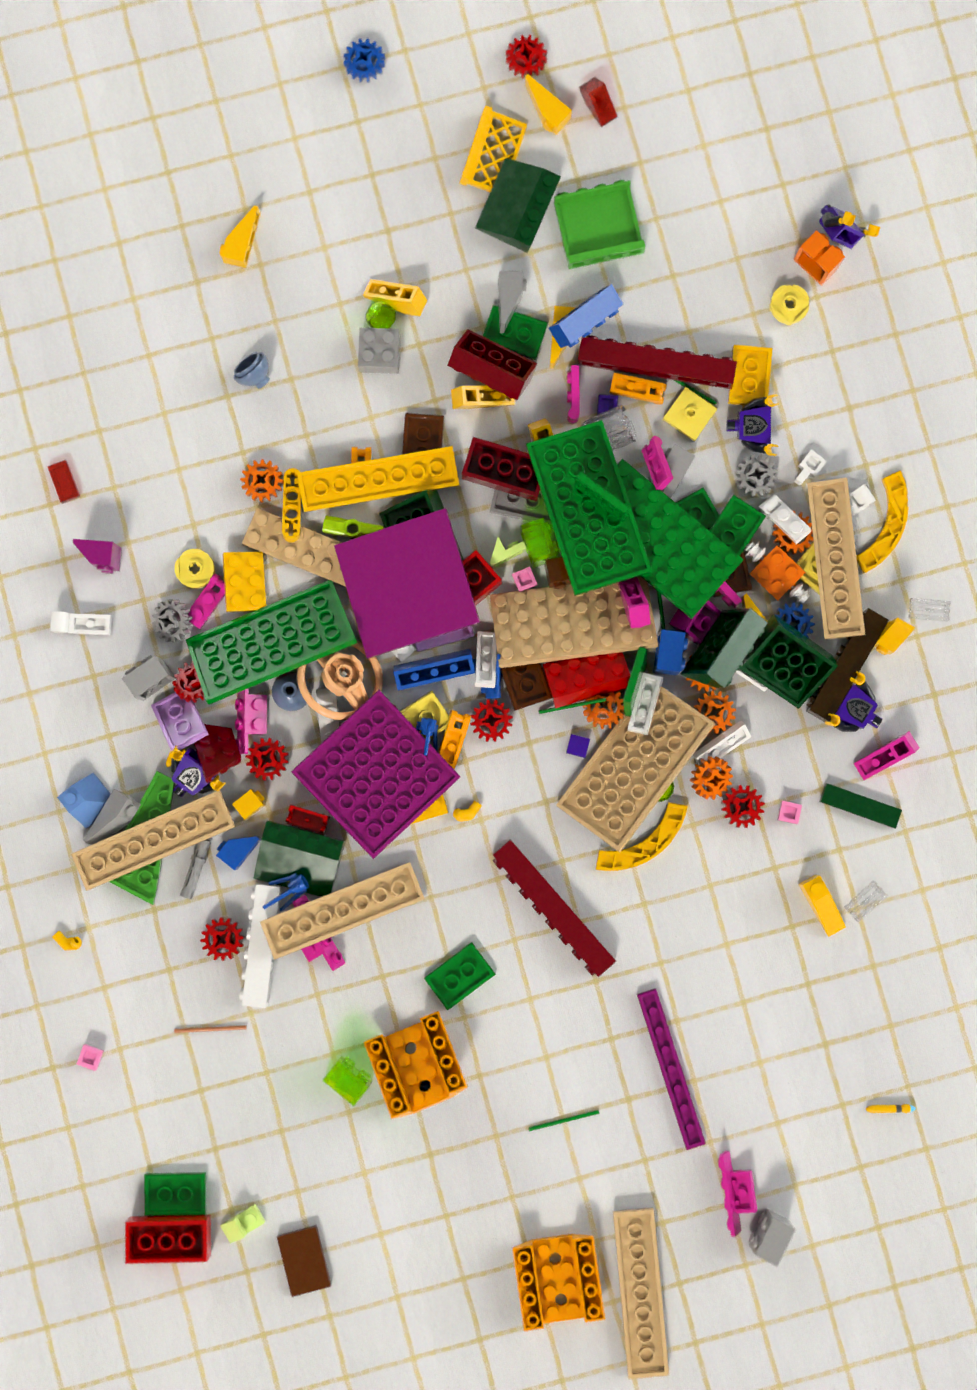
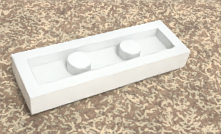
(485, 660)
(645, 704)
(723, 743)

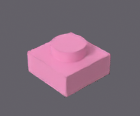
(524, 579)
(789, 812)
(90, 1057)

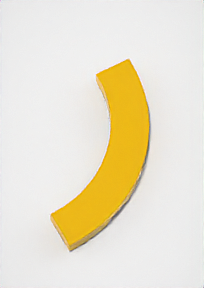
(894, 524)
(649, 847)

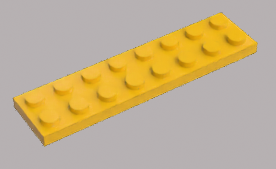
(378, 479)

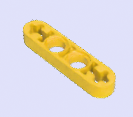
(291, 505)

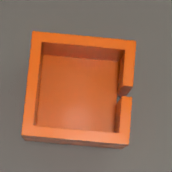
(819, 257)

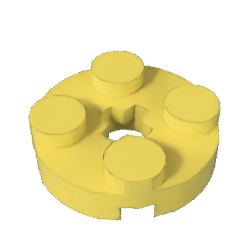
(789, 315)
(186, 561)

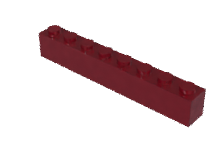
(657, 363)
(555, 909)

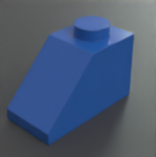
(236, 851)

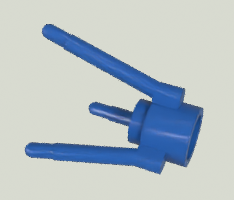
(493, 692)
(428, 727)
(298, 885)

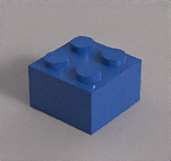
(669, 652)

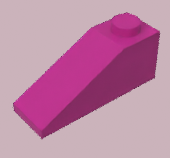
(634, 603)
(886, 755)

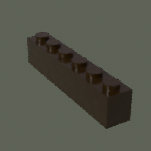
(849, 660)

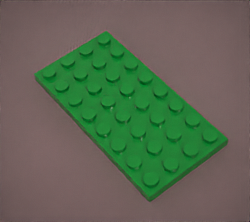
(592, 541)
(682, 553)
(270, 641)

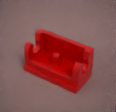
(307, 819)

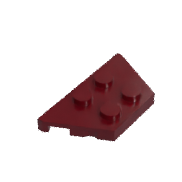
(217, 751)

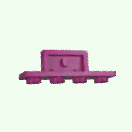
(250, 717)
(325, 947)
(738, 1192)

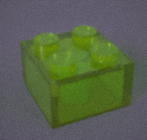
(537, 540)
(348, 1080)

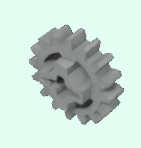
(757, 483)
(172, 620)

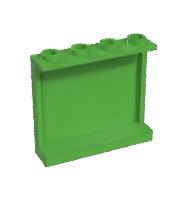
(598, 224)

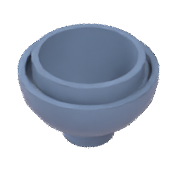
(252, 370)
(287, 701)

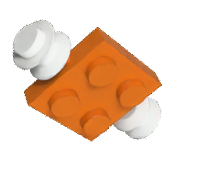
(777, 572)

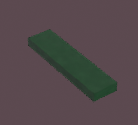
(860, 805)

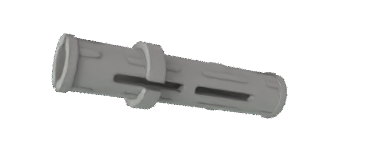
(193, 874)

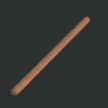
(210, 1029)

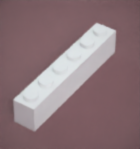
(258, 955)

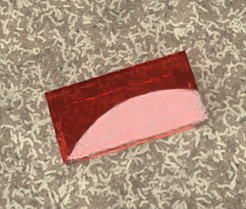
(63, 481)

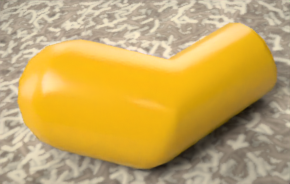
(467, 814)
(67, 943)

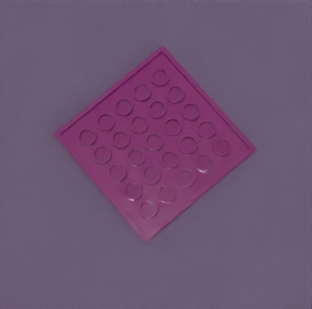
(407, 583)
(375, 774)

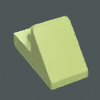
(501, 555)
(243, 1223)

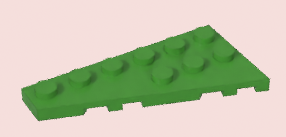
(154, 803)

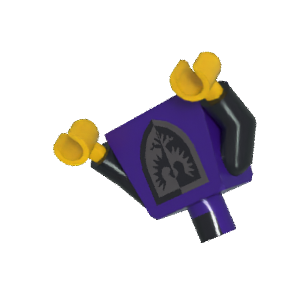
(841, 227)
(754, 425)
(856, 708)
(189, 775)

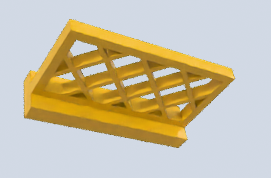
(479, 142)

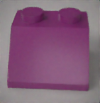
(101, 554)
(696, 628)

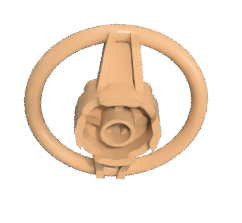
(350, 686)

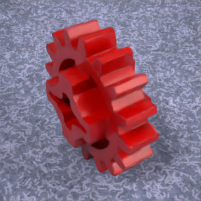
(533, 51)
(188, 677)
(489, 712)
(274, 747)
(753, 814)
(229, 944)

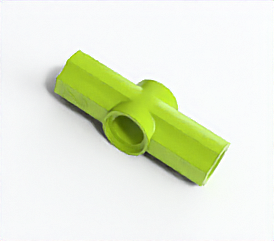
(340, 527)

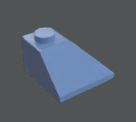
(85, 799)

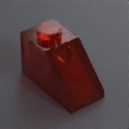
(598, 101)

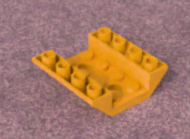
(402, 1073)
(543, 1280)

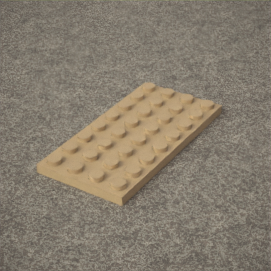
(557, 625)
(634, 770)

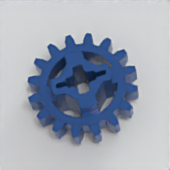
(360, 67)
(789, 616)

